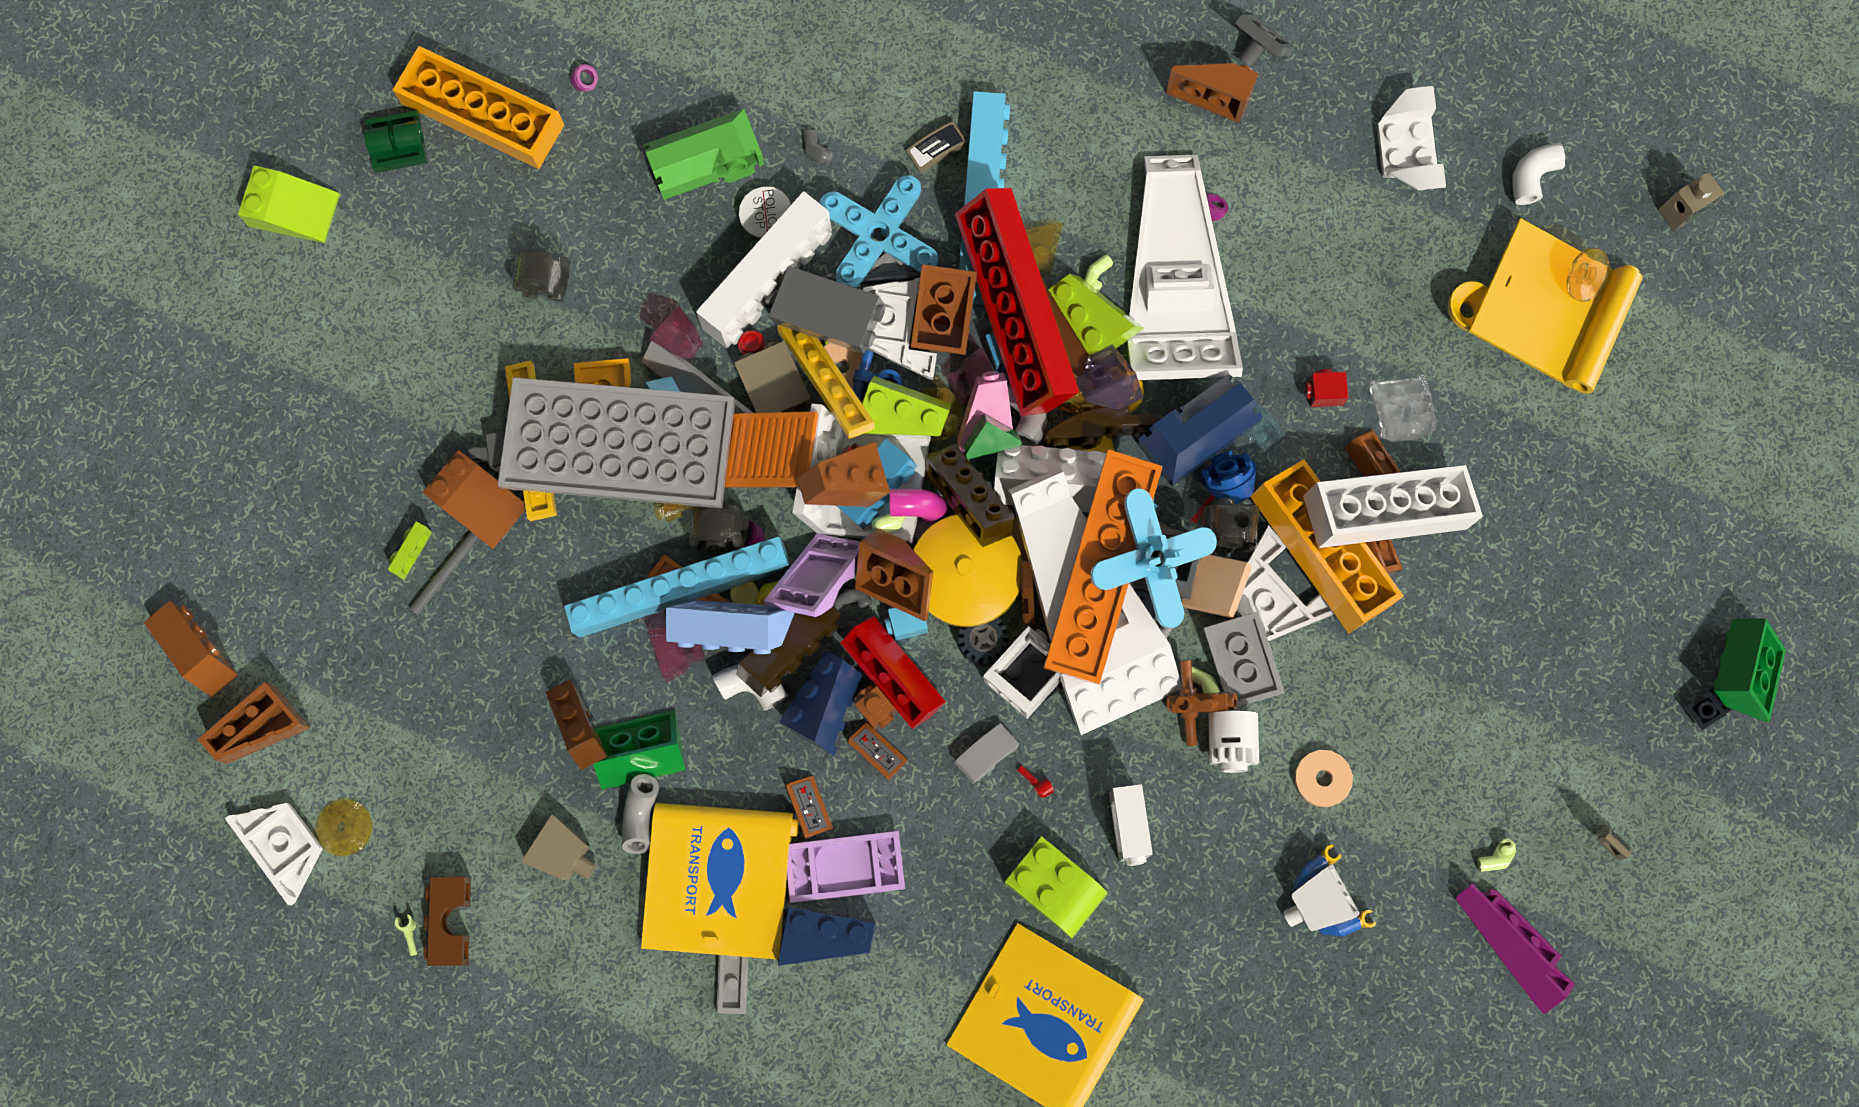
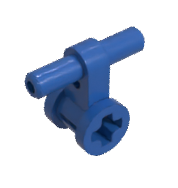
(863, 377)

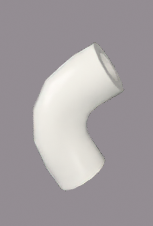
(1531, 168)
(731, 684)

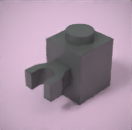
(492, 452)

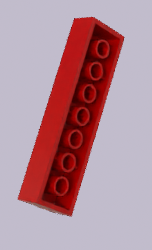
(1016, 302)

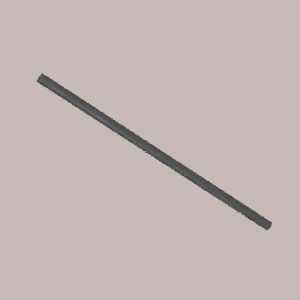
(457, 557)

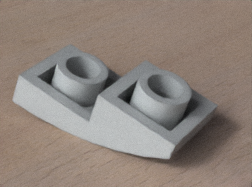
(986, 753)

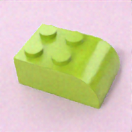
(1056, 887)

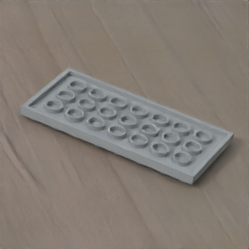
(617, 442)

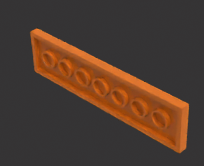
(1088, 613)

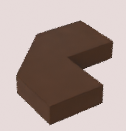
(1027, 585)

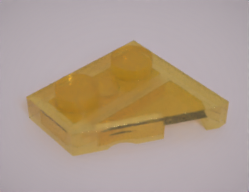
(672, 511)

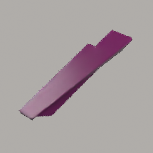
(1518, 946)

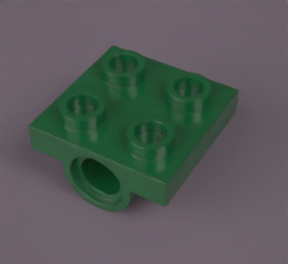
(395, 141)

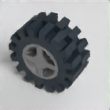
(992, 633)

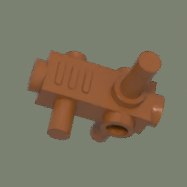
(1190, 702)

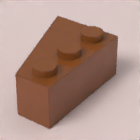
(846, 479)
(190, 649)
(253, 725)

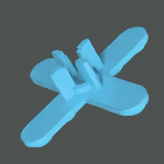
(888, 218)
(1138, 564)

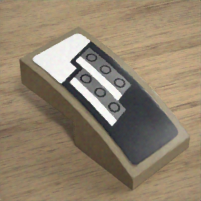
(937, 145)
(1613, 842)

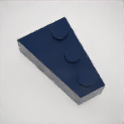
(822, 702)
(822, 936)

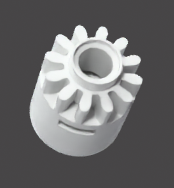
(1233, 740)

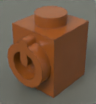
(875, 707)

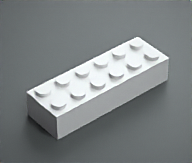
(762, 270)
(1392, 506)

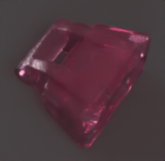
(678, 335)
(970, 368)
(671, 658)

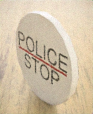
(762, 209)

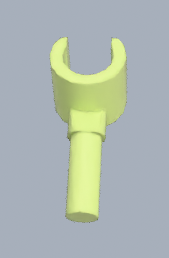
(408, 933)

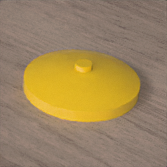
(969, 580)

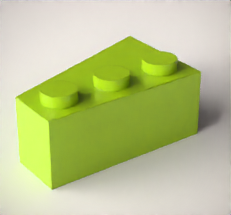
(1092, 315)
(903, 410)

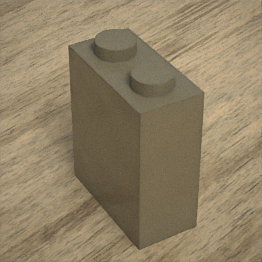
(773, 380)

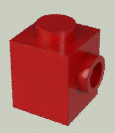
(1327, 388)

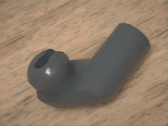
(814, 150)
(850, 596)

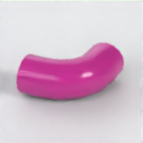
(917, 503)

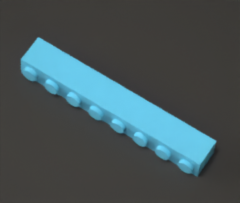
(985, 156)
(677, 587)

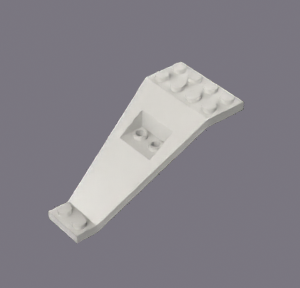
(1180, 280)
(1140, 657)

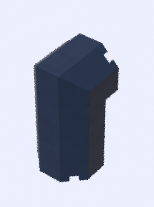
(1200, 429)

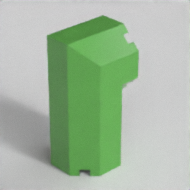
(704, 154)

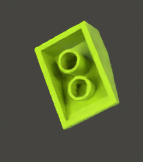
(287, 205)

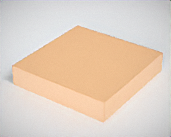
(1218, 586)

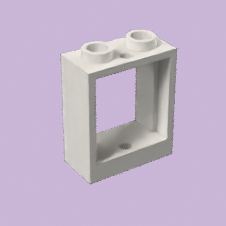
(1007, 691)
(1130, 824)

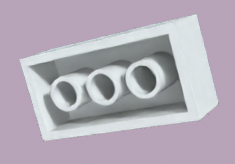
(1029, 462)

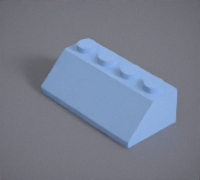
(727, 625)

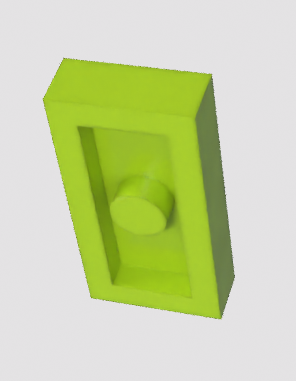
(414, 541)

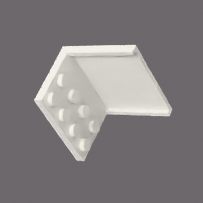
(830, 442)

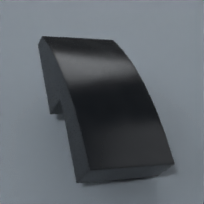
(1707, 709)

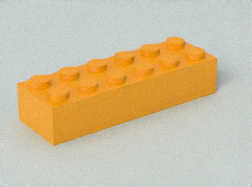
(478, 107)
(1344, 575)

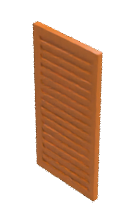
(770, 448)

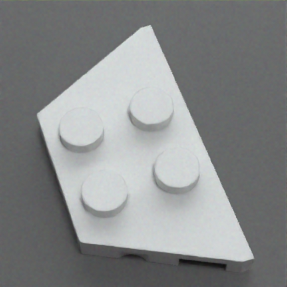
(279, 846)

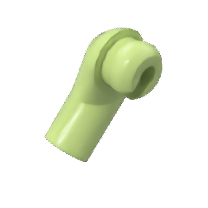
(1096, 269)
(887, 523)
(1205, 680)
(1501, 857)

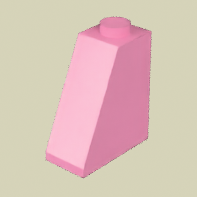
(987, 397)

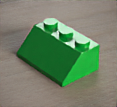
(1750, 668)
(639, 747)

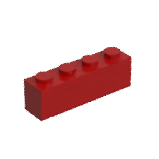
(893, 672)

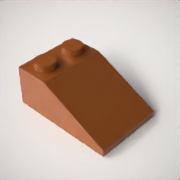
(1214, 87)
(943, 309)
(475, 499)
(894, 574)

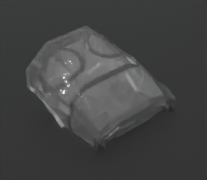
(1403, 408)

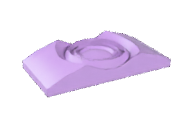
(816, 576)
(845, 867)

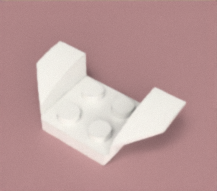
(1408, 141)

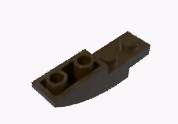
(1090, 426)

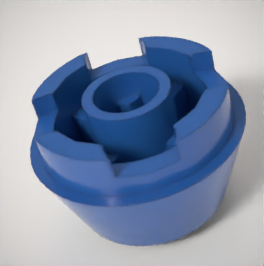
(1230, 476)

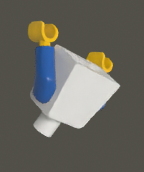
(1324, 900)

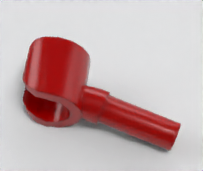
(1042, 788)

